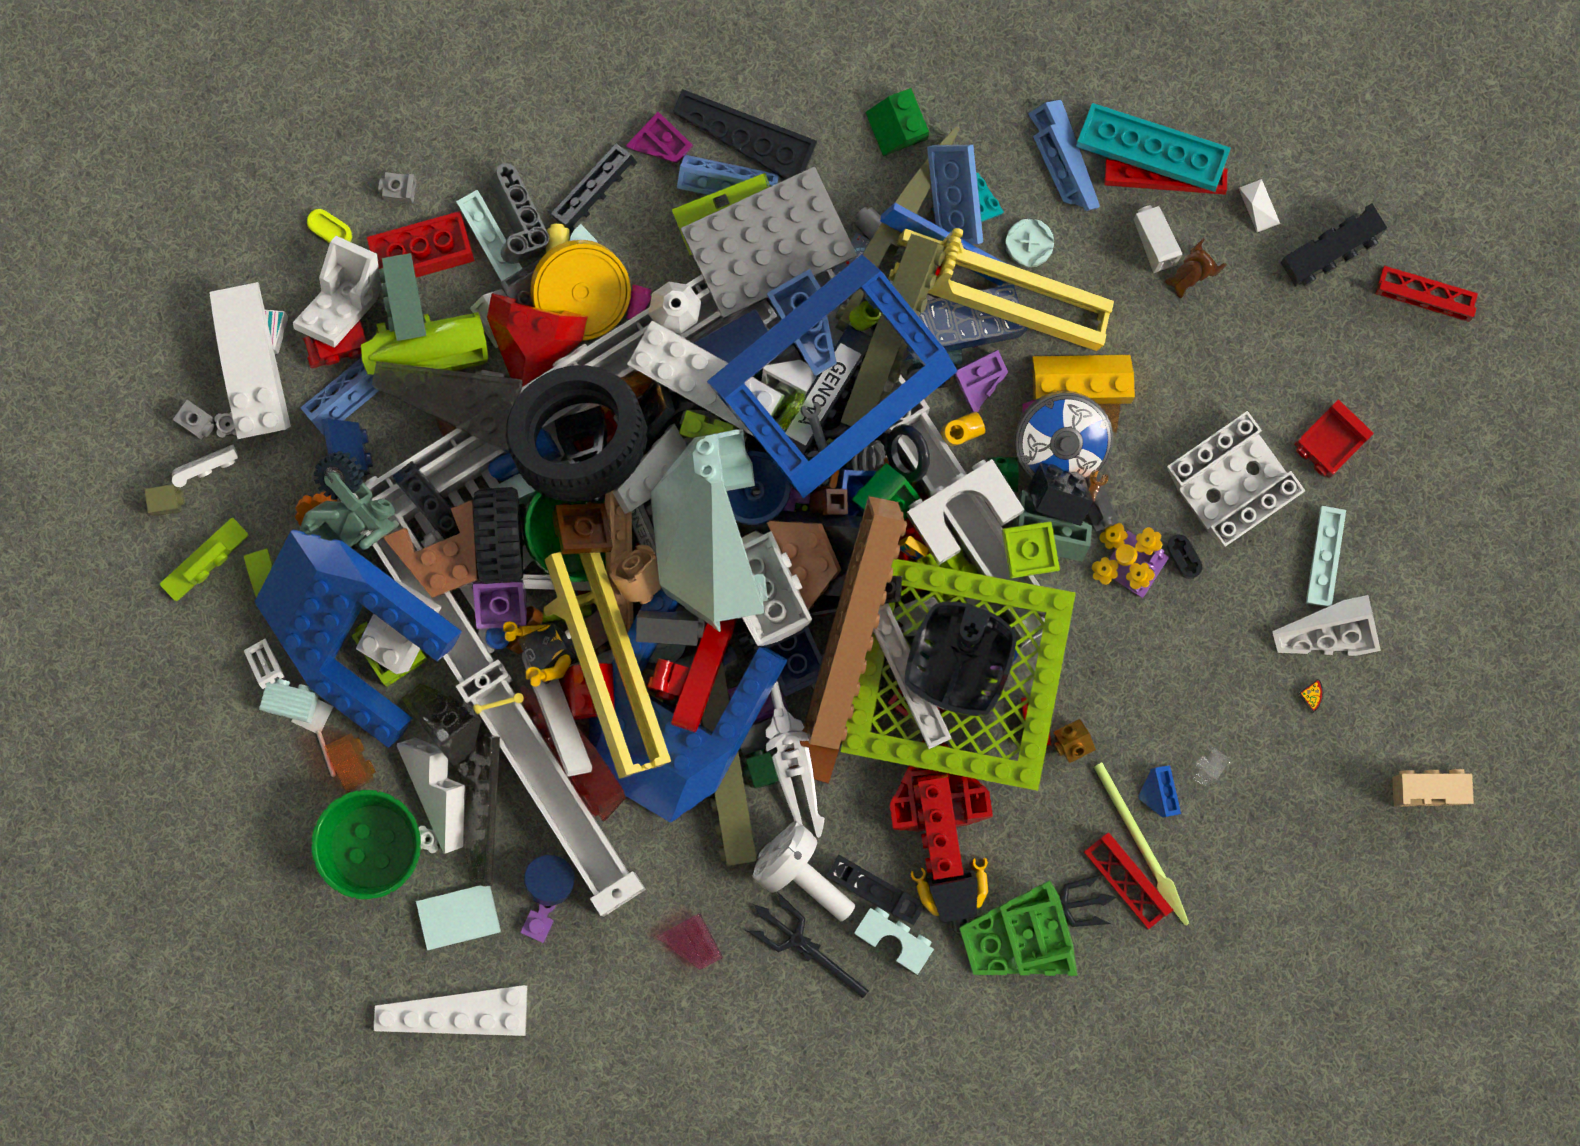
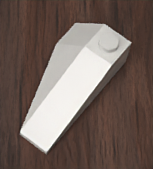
(1339, 627)

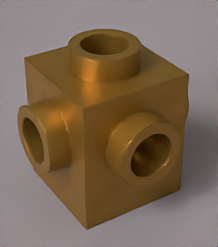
(1073, 741)

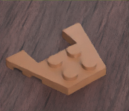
(443, 564)

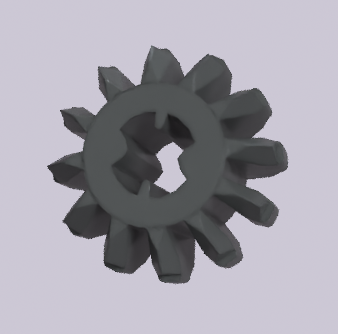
(869, 458)

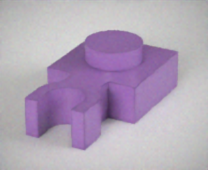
(538, 924)

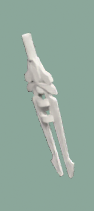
(787, 733)

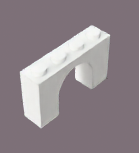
(983, 482)

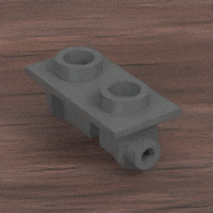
(1101, 511)

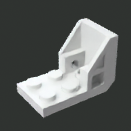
(348, 291)

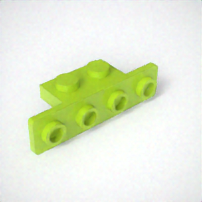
(204, 559)

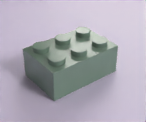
(402, 297)

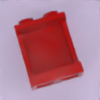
(1333, 439)

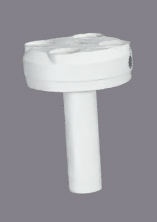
(787, 860)

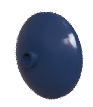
(773, 494)

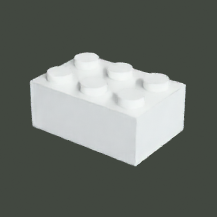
(389, 646)

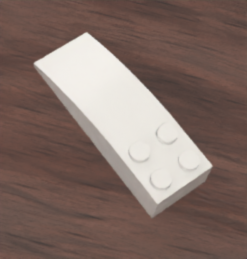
(248, 361)

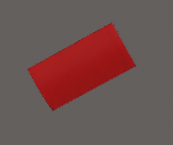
(432, 243)

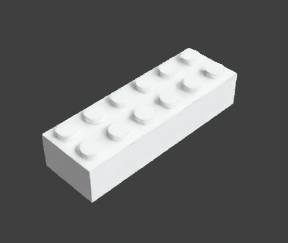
(688, 368)

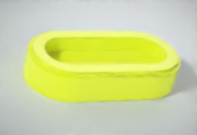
(327, 226)

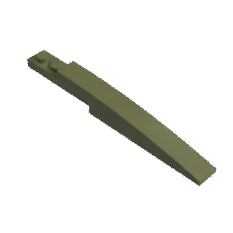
(886, 237)

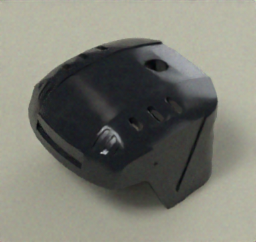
(959, 673)

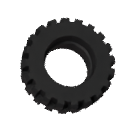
(498, 535)

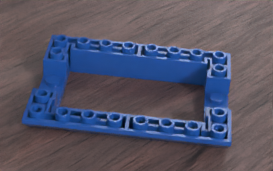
(880, 294)

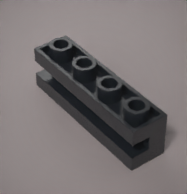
(427, 499)

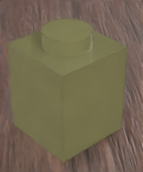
(164, 500)

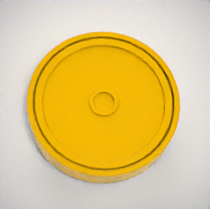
(584, 281)

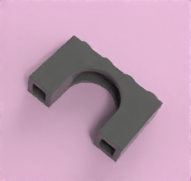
(669, 627)

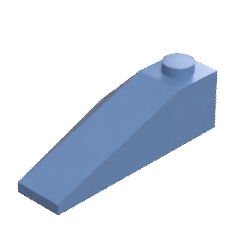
(817, 343)

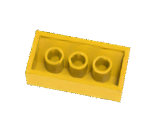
(1100, 377)

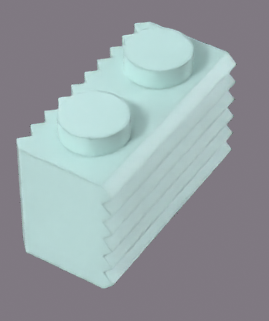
(289, 701)

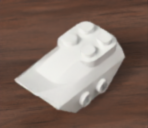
(785, 609)

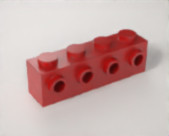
(939, 825)

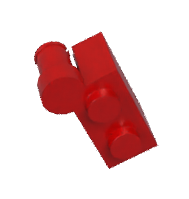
(324, 354)
(668, 679)

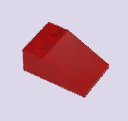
(577, 691)

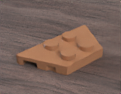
(810, 556)

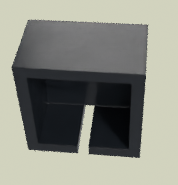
(1060, 494)

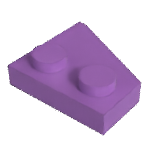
(980, 378)

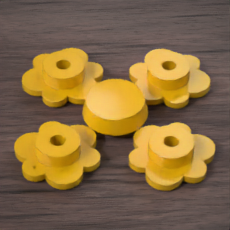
(1126, 556)

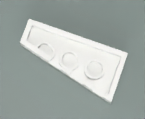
(650, 470)

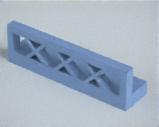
(712, 176)
(349, 398)

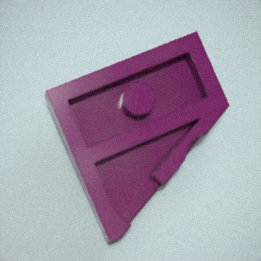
(660, 140)

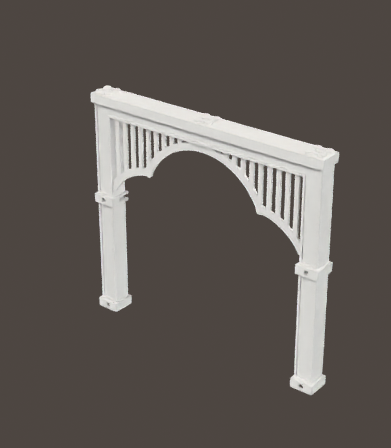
(461, 458)

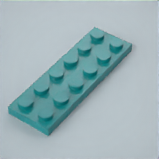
(1153, 147)

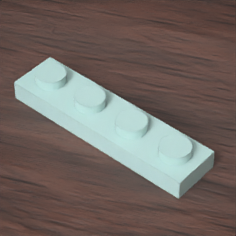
(487, 233)
(1325, 556)

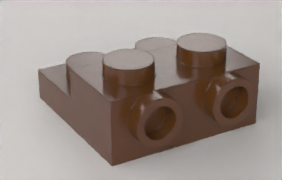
(582, 528)

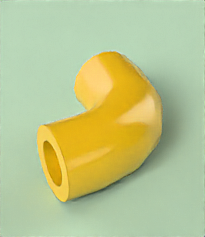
(963, 429)

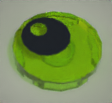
(789, 408)

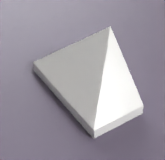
(1259, 205)

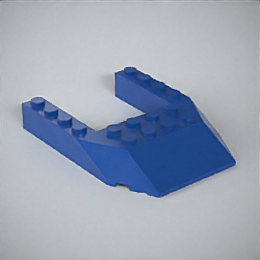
(311, 607)
(696, 758)

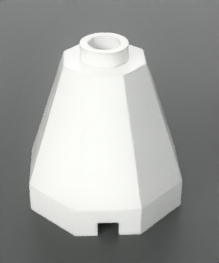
(673, 318)

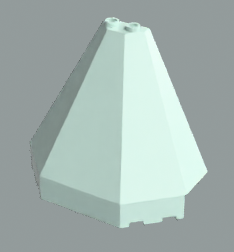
(697, 534)

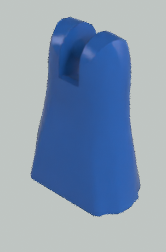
(504, 466)

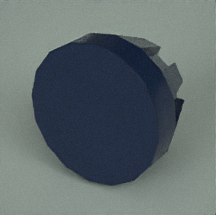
(549, 880)

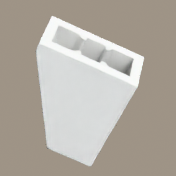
(1157, 238)

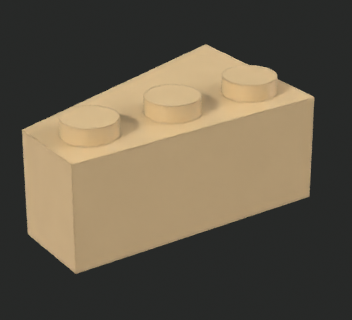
(1432, 788)

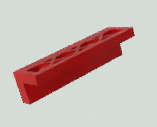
(1426, 299)
(1135, 874)

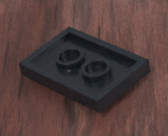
(656, 408)

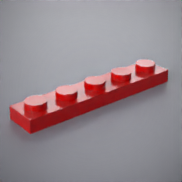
(1127, 175)

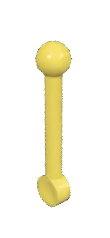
(518, 698)

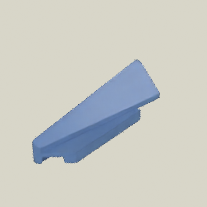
(1062, 156)

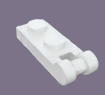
(203, 465)

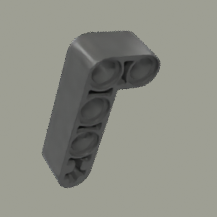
(508, 184)

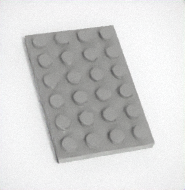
(768, 241)

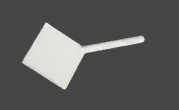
(319, 719)

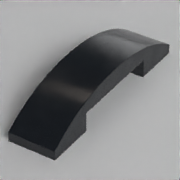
(875, 890)

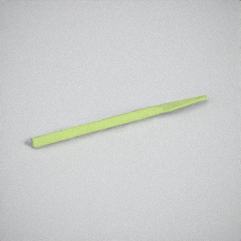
(1165, 885)

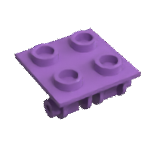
(1155, 561)

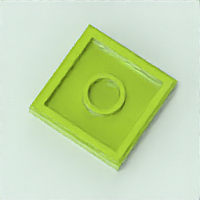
(1030, 550)

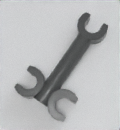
(816, 428)

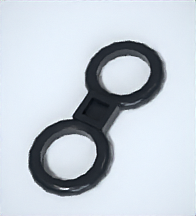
(890, 440)

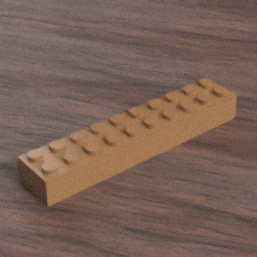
(854, 622)

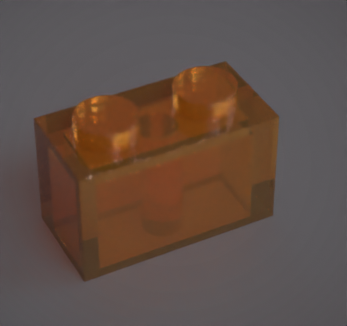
(349, 762)

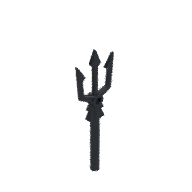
(1102, 899)
(804, 945)

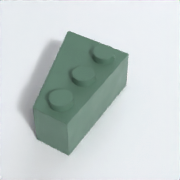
(1070, 539)

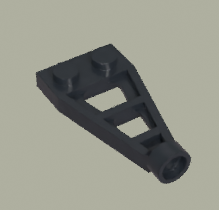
(578, 427)

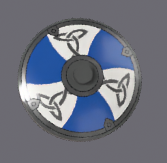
(1064, 432)

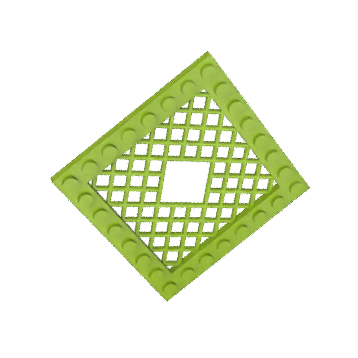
(1028, 769)

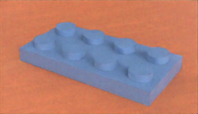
(955, 190)

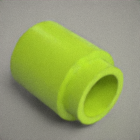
(864, 316)

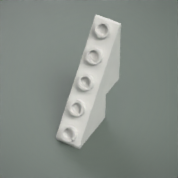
(439, 795)

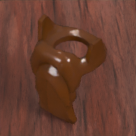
(1196, 267)

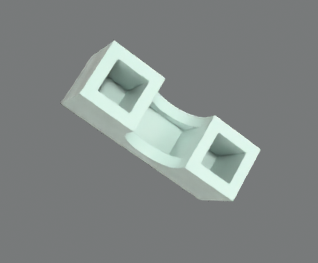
(914, 950)

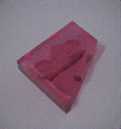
(693, 941)

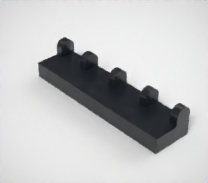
(593, 186)

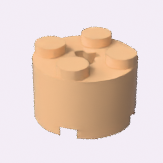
(636, 574)

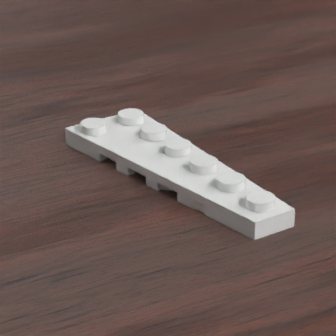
(479, 1012)

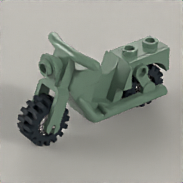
(351, 517)

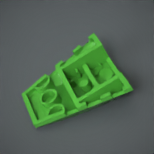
(1022, 937)

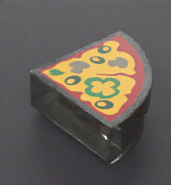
(1312, 695)

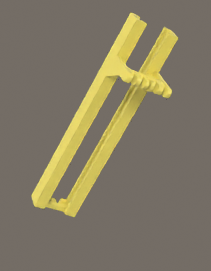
(1007, 309)
(567, 608)

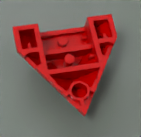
(532, 337)
(969, 800)

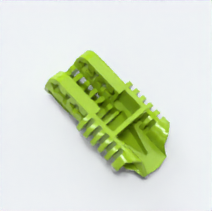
(447, 345)

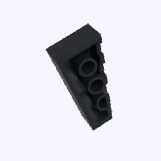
(1334, 246)

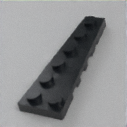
(760, 140)

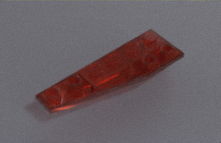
(598, 786)

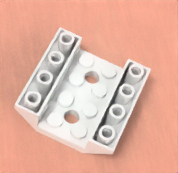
(1221, 466)

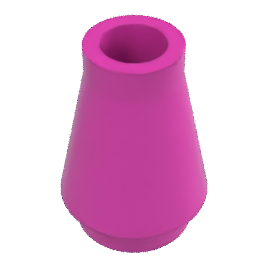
(638, 301)

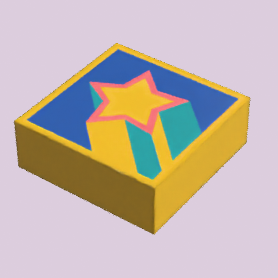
(913, 548)

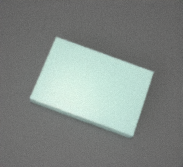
(458, 916)

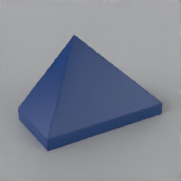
(1160, 792)

